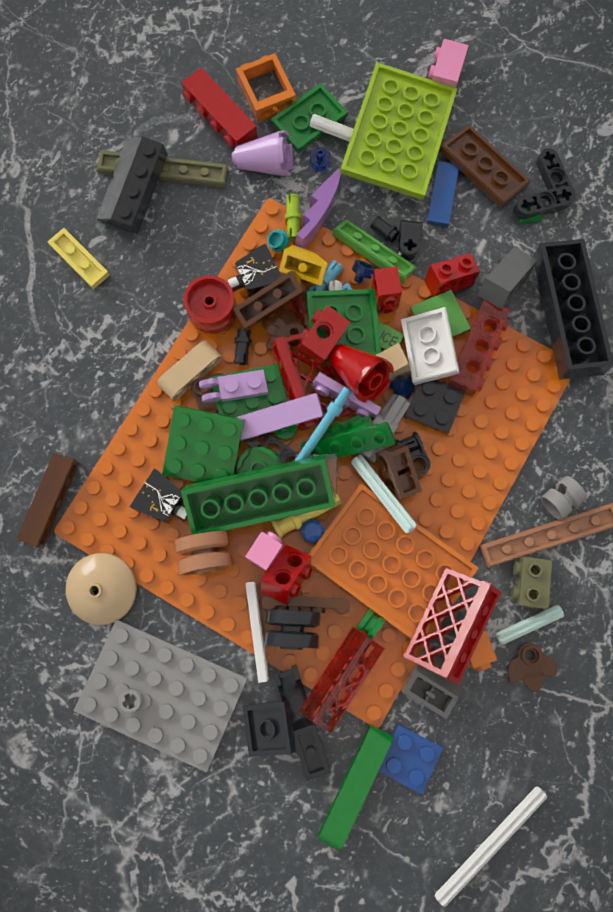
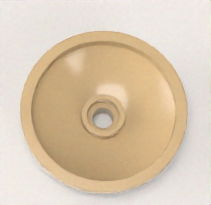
(115, 585)

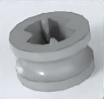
(123, 697)

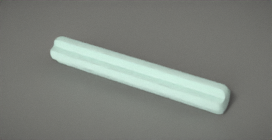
(384, 494)

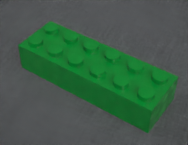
(259, 495)

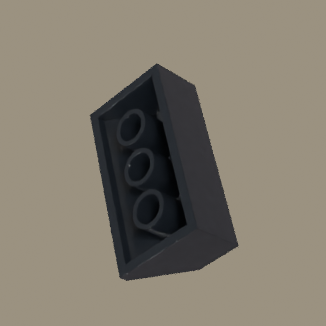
(133, 184)

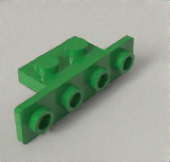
(353, 437)

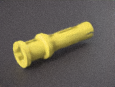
(288, 524)

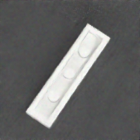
(257, 632)

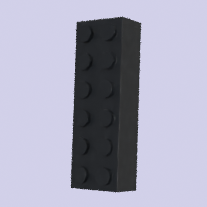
(572, 309)

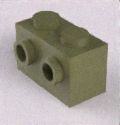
(532, 583)

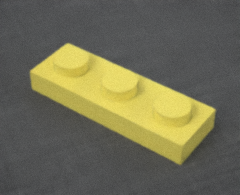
(78, 258)

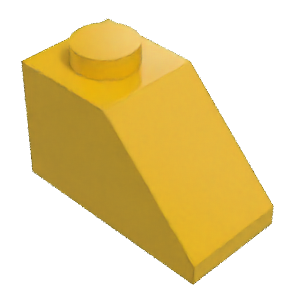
(304, 262)

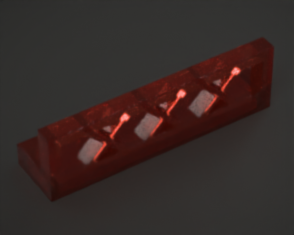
(338, 677)

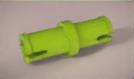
(293, 216)

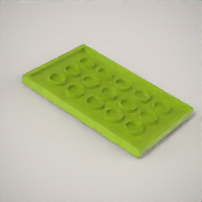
(399, 131)

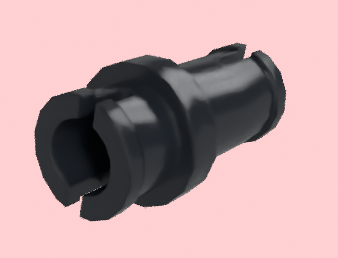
(242, 346)

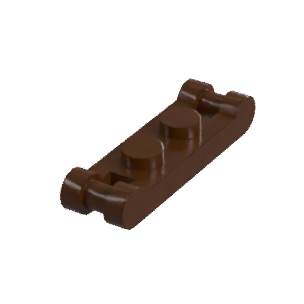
(316, 604)

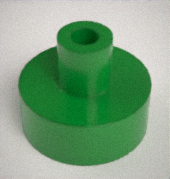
(286, 433)

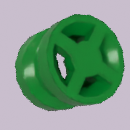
(370, 623)

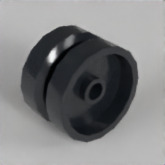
(292, 629)

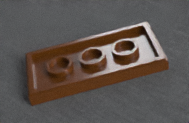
(484, 165)

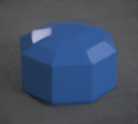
(312, 531)

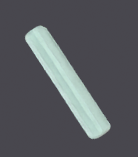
(529, 624)

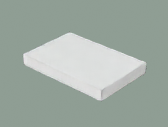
(430, 346)

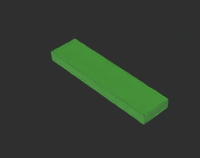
(372, 249)

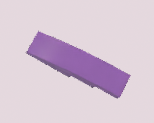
(320, 207)

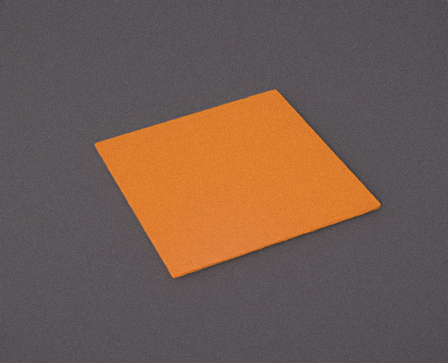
(457, 501)

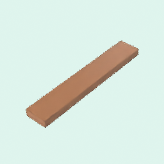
(547, 535)

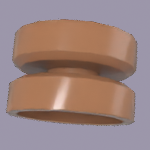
(203, 548)

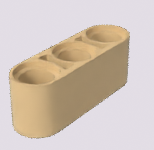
(192, 366)

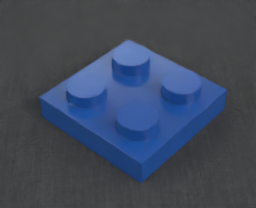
(410, 759)

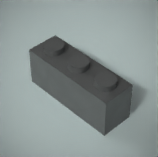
(506, 277)

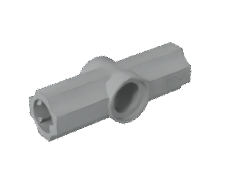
(392, 414)

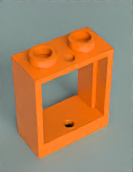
(272, 105)

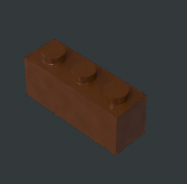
(270, 299)

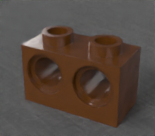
(398, 471)

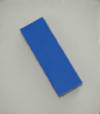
(442, 194)

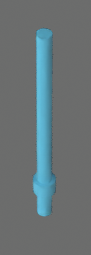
(334, 409)

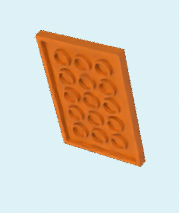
(384, 565)

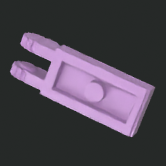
(235, 386)

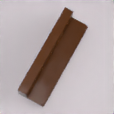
(48, 500)

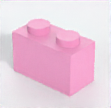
(449, 62)
(265, 550)

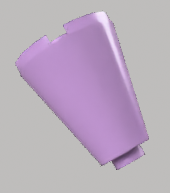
(266, 155)

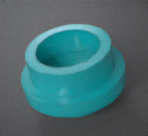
(278, 240)

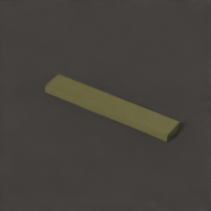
(174, 170)

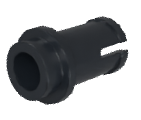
(385, 229)

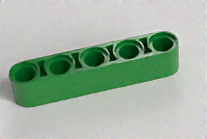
(355, 787)

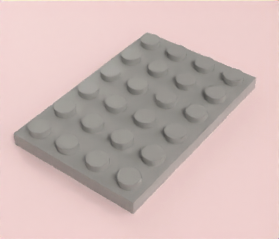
(182, 694)

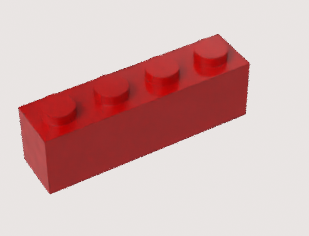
(218, 109)

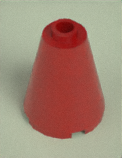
(361, 371)

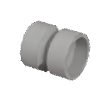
(563, 498)

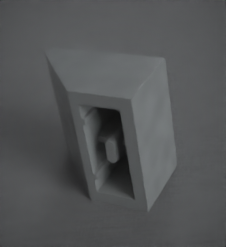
(432, 689)

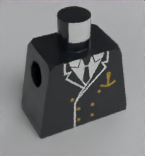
(254, 271)
(159, 499)

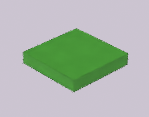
(447, 299)

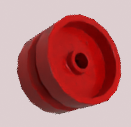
(210, 304)

